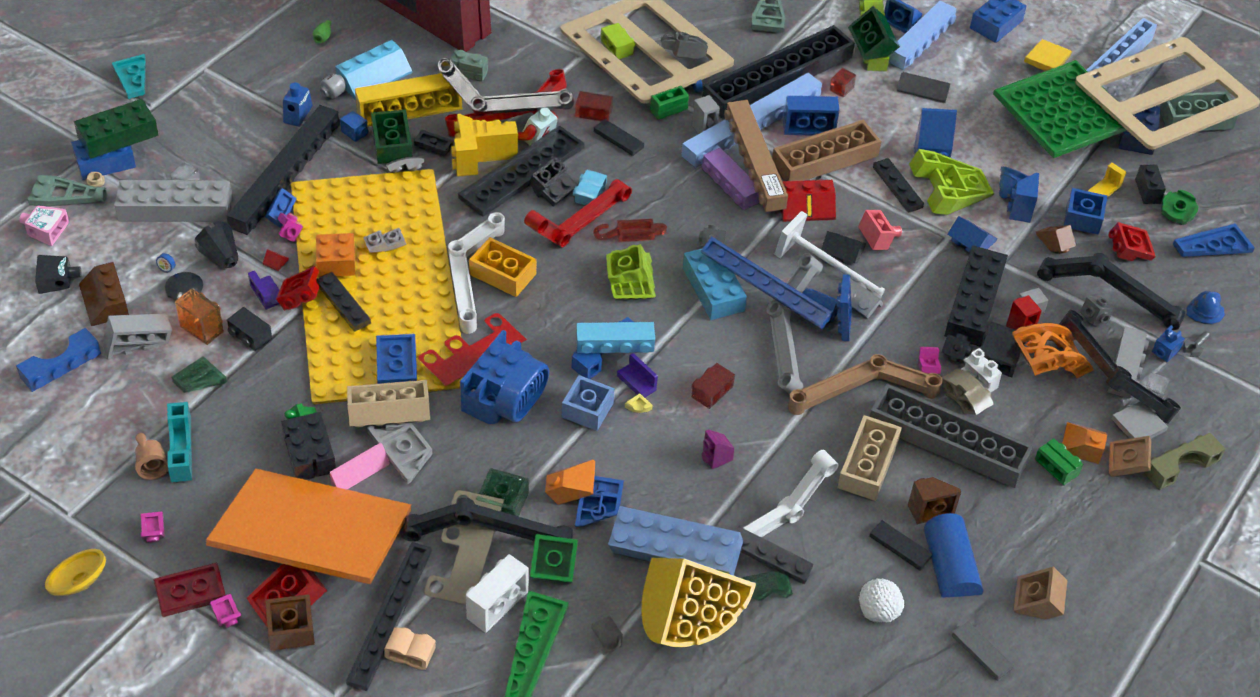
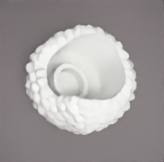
(881, 600)

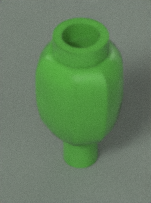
(322, 32)

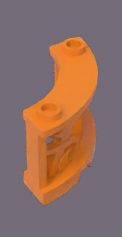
(1047, 357)

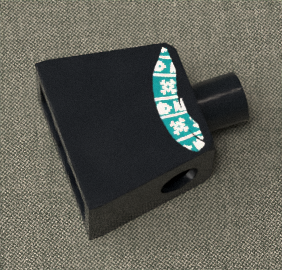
(54, 273)

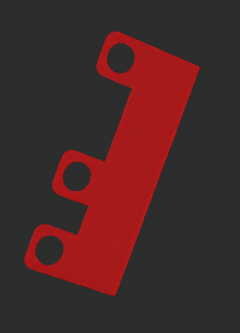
(466, 356)

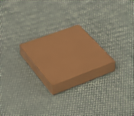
(1130, 456)

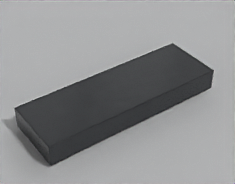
(619, 137)
(900, 545)

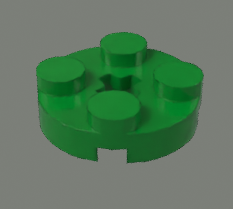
(1178, 215)

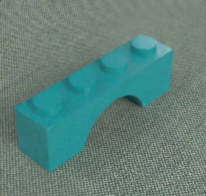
(180, 442)

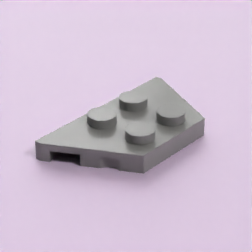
(403, 447)

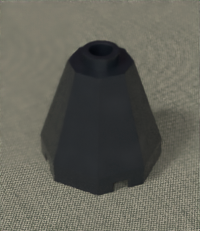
(218, 244)

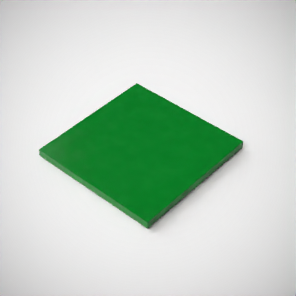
(1058, 110)

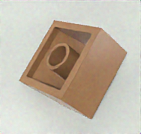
(1041, 594)

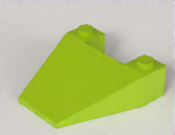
(953, 181)

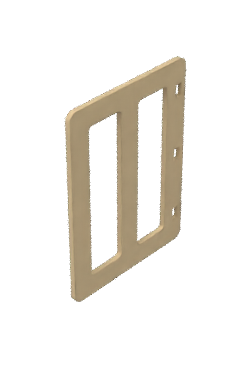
(625, 76)
(1124, 110)

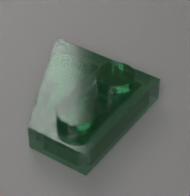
(198, 376)

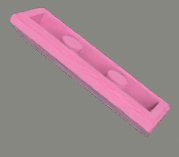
(359, 467)

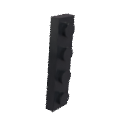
(898, 185)
(343, 301)
(774, 556)

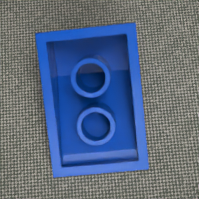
(936, 131)

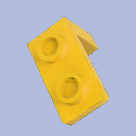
(1111, 182)

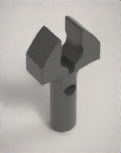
(1188, 344)

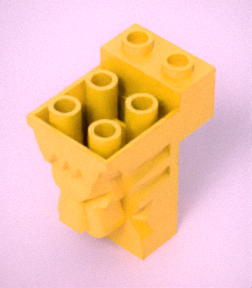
(482, 142)

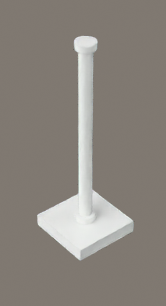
(792, 234)

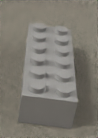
(173, 201)

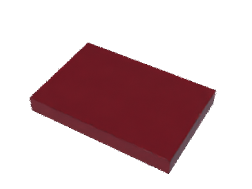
(189, 589)

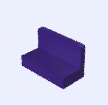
(265, 289)
(638, 376)

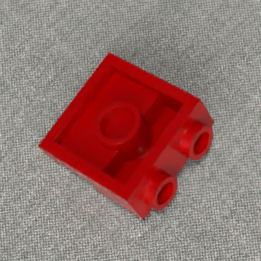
(1131, 242)
(298, 289)

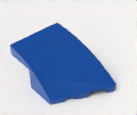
(603, 502)

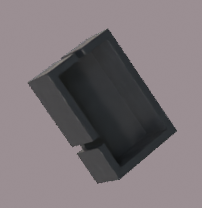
(306, 443)

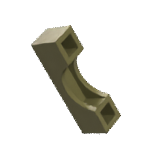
(1203, 451)

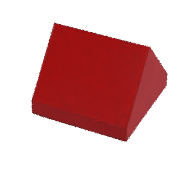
(274, 260)

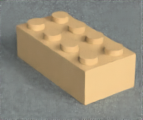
(388, 403)
(869, 458)

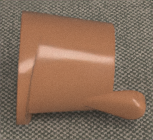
(150, 458)

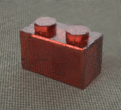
(593, 106)
(712, 385)

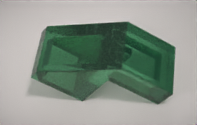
(770, 583)

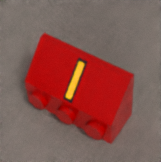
(812, 197)

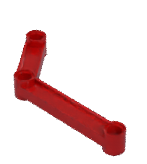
(555, 82)
(562, 234)

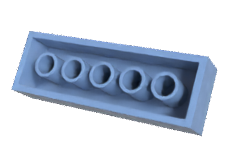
(659, 536)

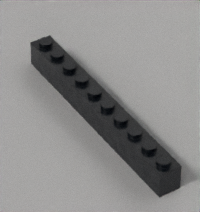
(283, 169)

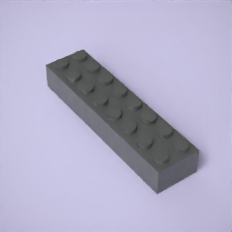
(953, 436)

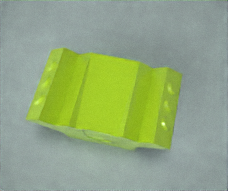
(631, 273)

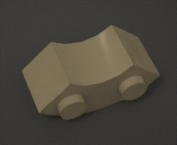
(966, 391)

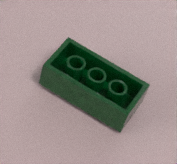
(116, 128)

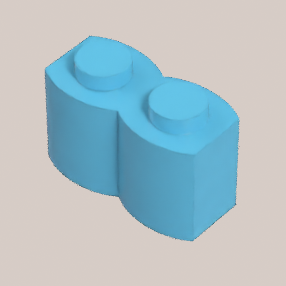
(590, 187)

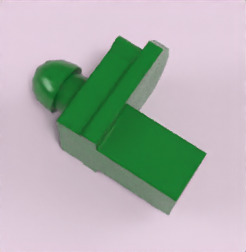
(299, 410)

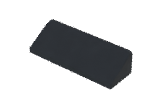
(923, 87)

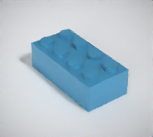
(714, 285)

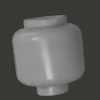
(332, 86)

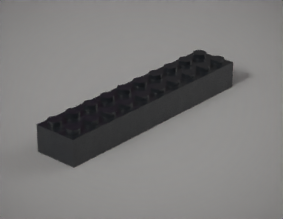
(780, 68)

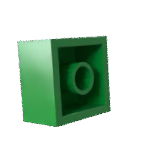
(554, 558)

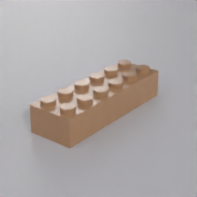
(826, 152)

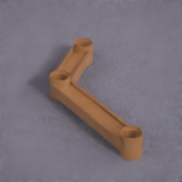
(876, 368)

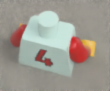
(538, 126)

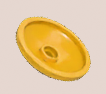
(76, 573)

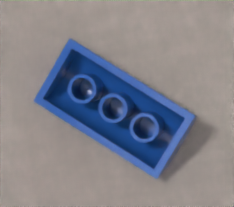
(952, 556)

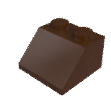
(932, 498)
(289, 622)

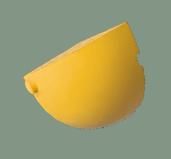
(690, 602)

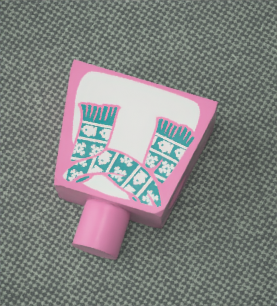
(45, 223)

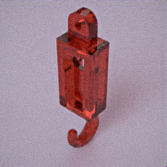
(632, 230)

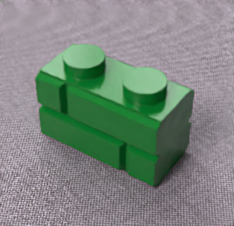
(669, 102)
(1059, 461)

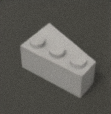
(135, 332)

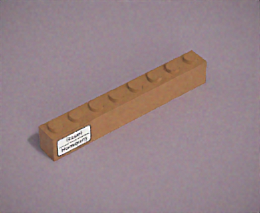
(756, 156)

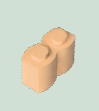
(410, 648)

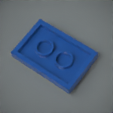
(845, 306)
(396, 358)

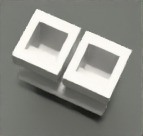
(983, 370)

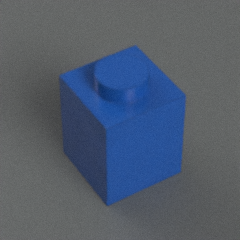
(354, 126)

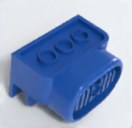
(504, 383)

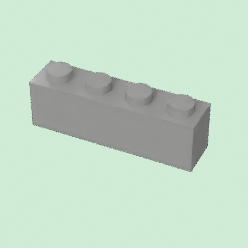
(1131, 354)

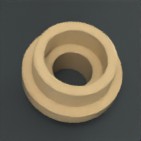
(95, 179)

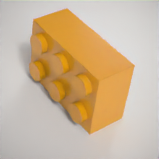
(502, 267)

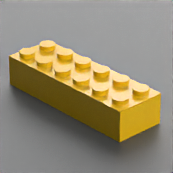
(417, 95)

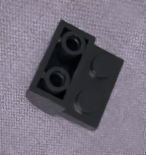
(552, 182)

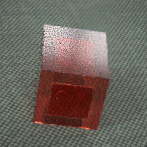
(842, 82)

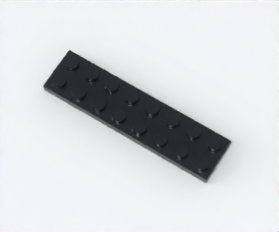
(517, 171)

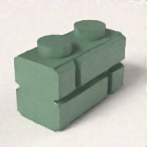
(470, 65)

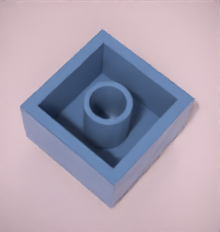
(588, 402)

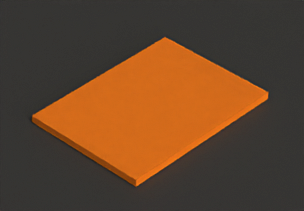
(310, 526)

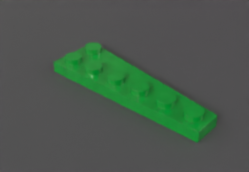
(536, 637)

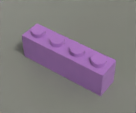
(730, 178)

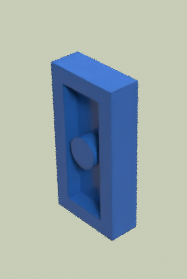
(282, 204)

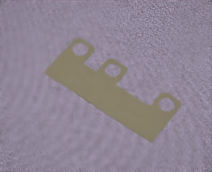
(471, 556)

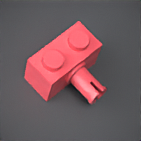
(878, 230)

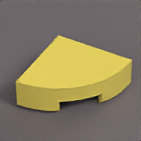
(638, 404)

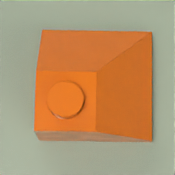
(1084, 442)
(571, 482)

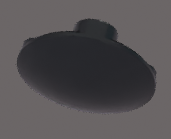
(181, 283)

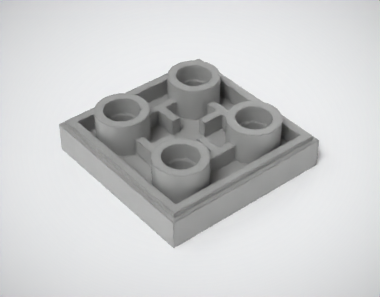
(1139, 421)

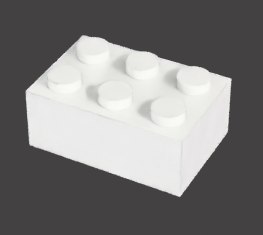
(497, 593)

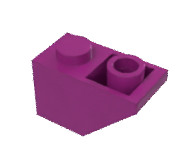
(716, 449)

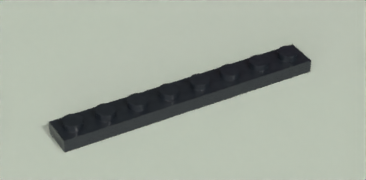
(388, 616)

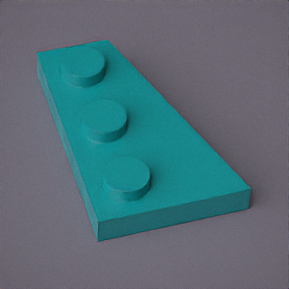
(131, 75)

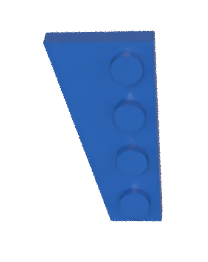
(1217, 241)

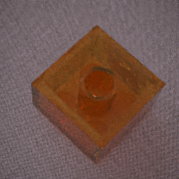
(199, 316)

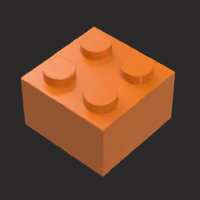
(335, 254)

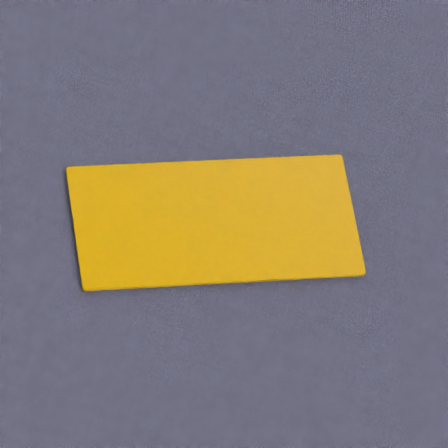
(397, 288)

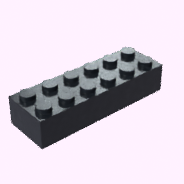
(976, 294)

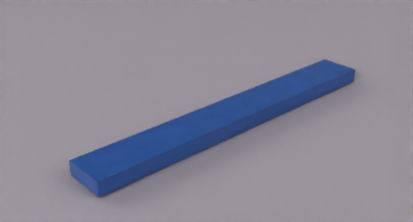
(767, 282)

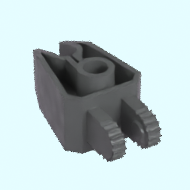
(685, 45)

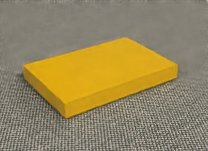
(1047, 55)

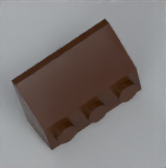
(103, 294)

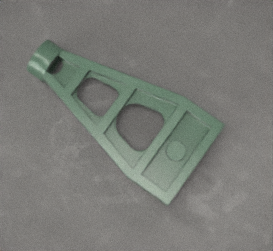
(767, 22)
(44, 186)

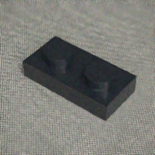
(433, 142)

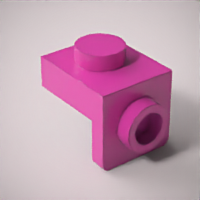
(291, 227)
(928, 360)
(152, 526)
(225, 611)

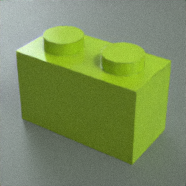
(617, 40)

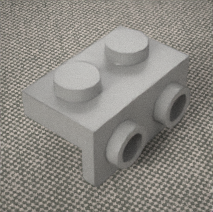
(863, 300)

